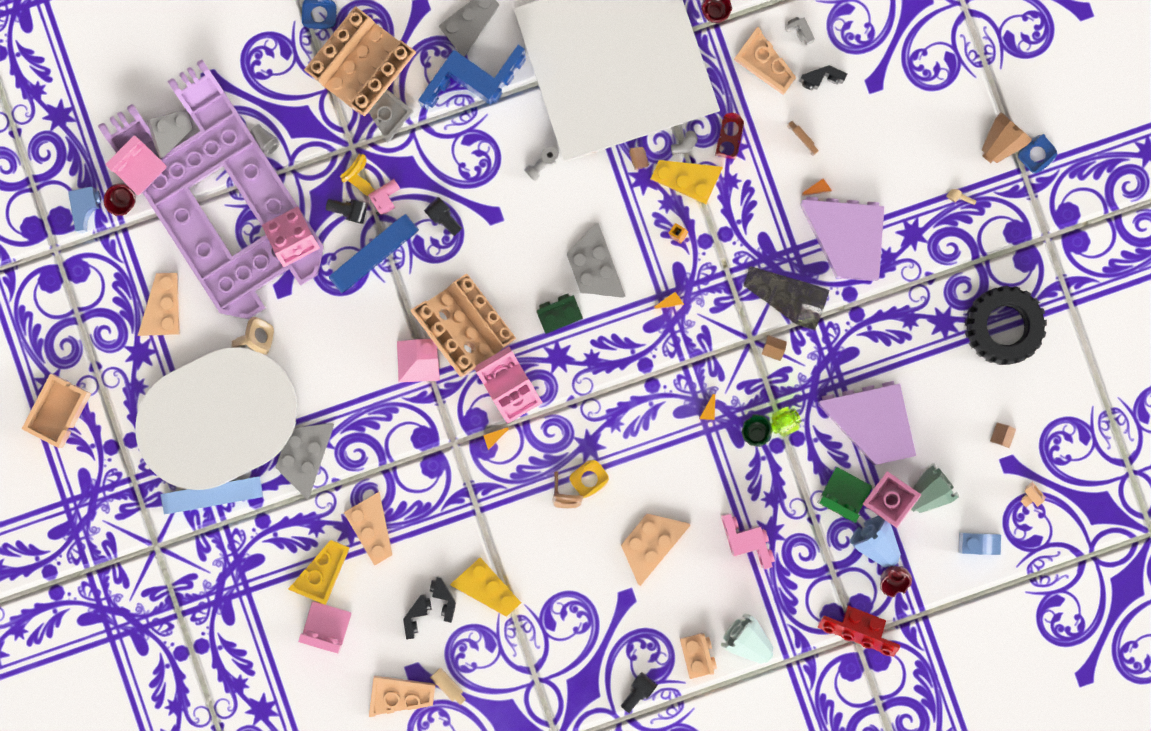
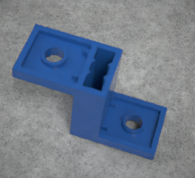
(472, 78)

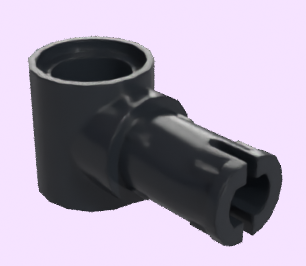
(352, 210)
(440, 213)
(641, 688)

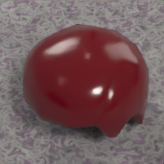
(716, 10)
(119, 199)
(895, 580)

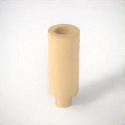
(448, 686)

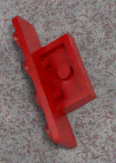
(862, 629)

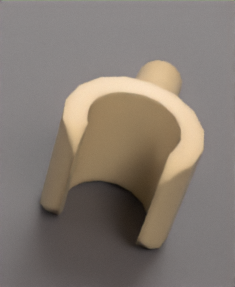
(955, 194)

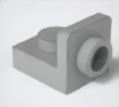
(804, 32)

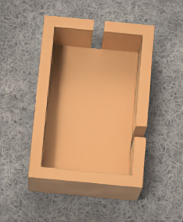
(56, 411)

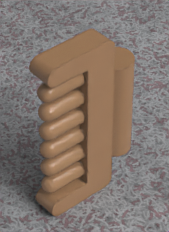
(800, 133)

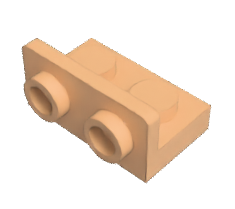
(697, 655)

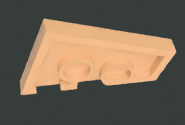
(162, 308)
(370, 527)
(399, 694)

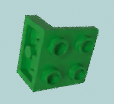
(845, 494)

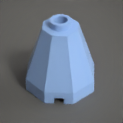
(877, 542)

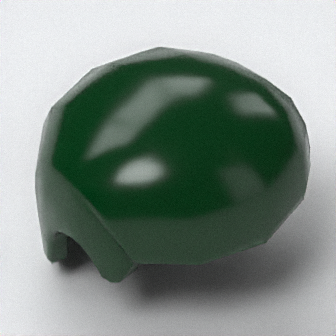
(757, 430)

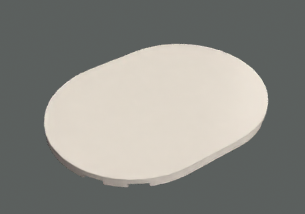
(216, 418)

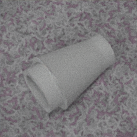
(265, 140)

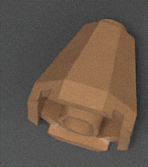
(1003, 139)

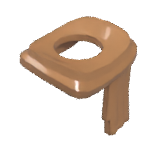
(563, 500)

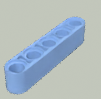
(226, 493)

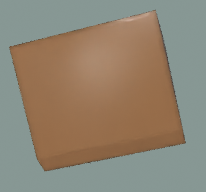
(774, 348)
(1003, 435)

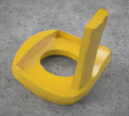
(351, 175)
(594, 466)

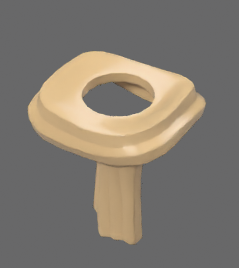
(250, 339)

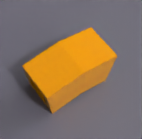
(683, 233)

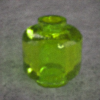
(785, 421)

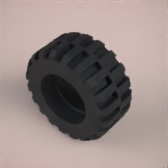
(1033, 325)

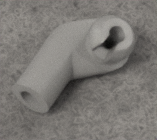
(687, 144)

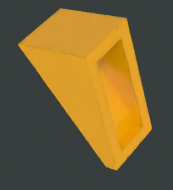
(670, 301)
(709, 411)
(493, 437)

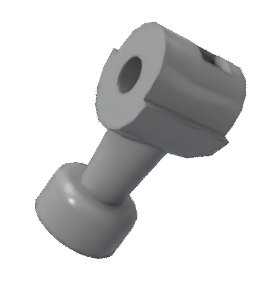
(548, 157)

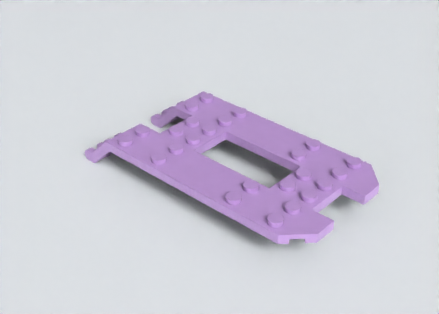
(219, 144)

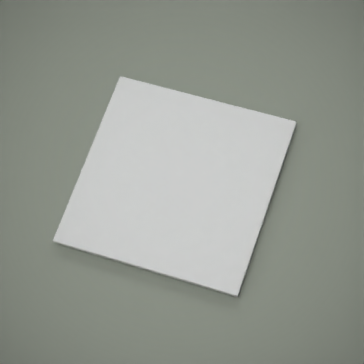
(614, 69)

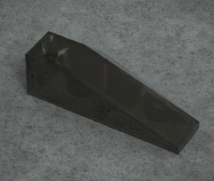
(791, 297)

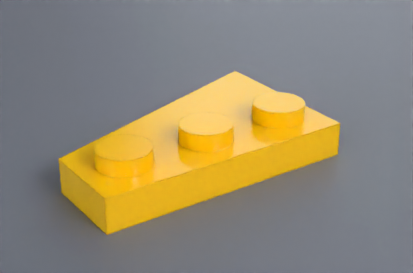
(687, 178)
(321, 574)
(486, 587)

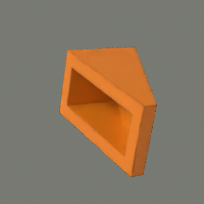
(818, 188)

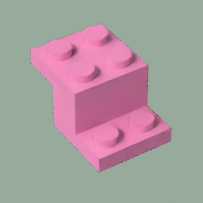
(508, 385)
(747, 540)

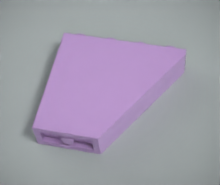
(848, 235)
(873, 421)

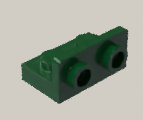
(559, 313)

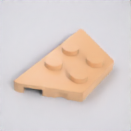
(651, 543)

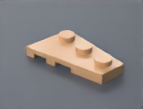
(764, 62)

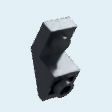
(814, 78)
(442, 592)
(419, 609)

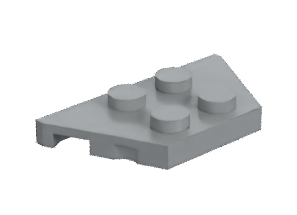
(594, 266)
(303, 456)

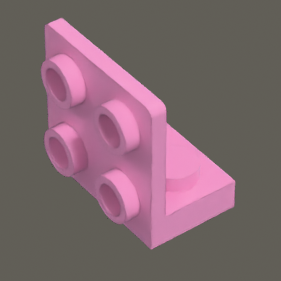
(136, 165)
(290, 236)
(325, 627)

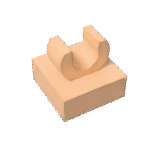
(1033, 494)

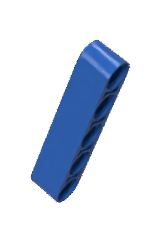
(373, 253)

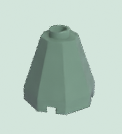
(934, 490)

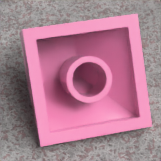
(418, 360)
(891, 499)

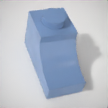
(83, 204)
(979, 544)

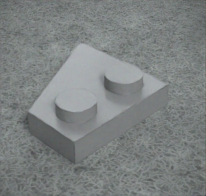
(169, 131)

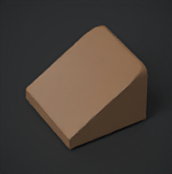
(638, 158)

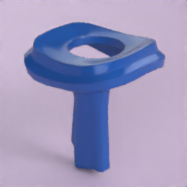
(307, 8)
(1038, 141)

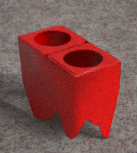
(730, 117)

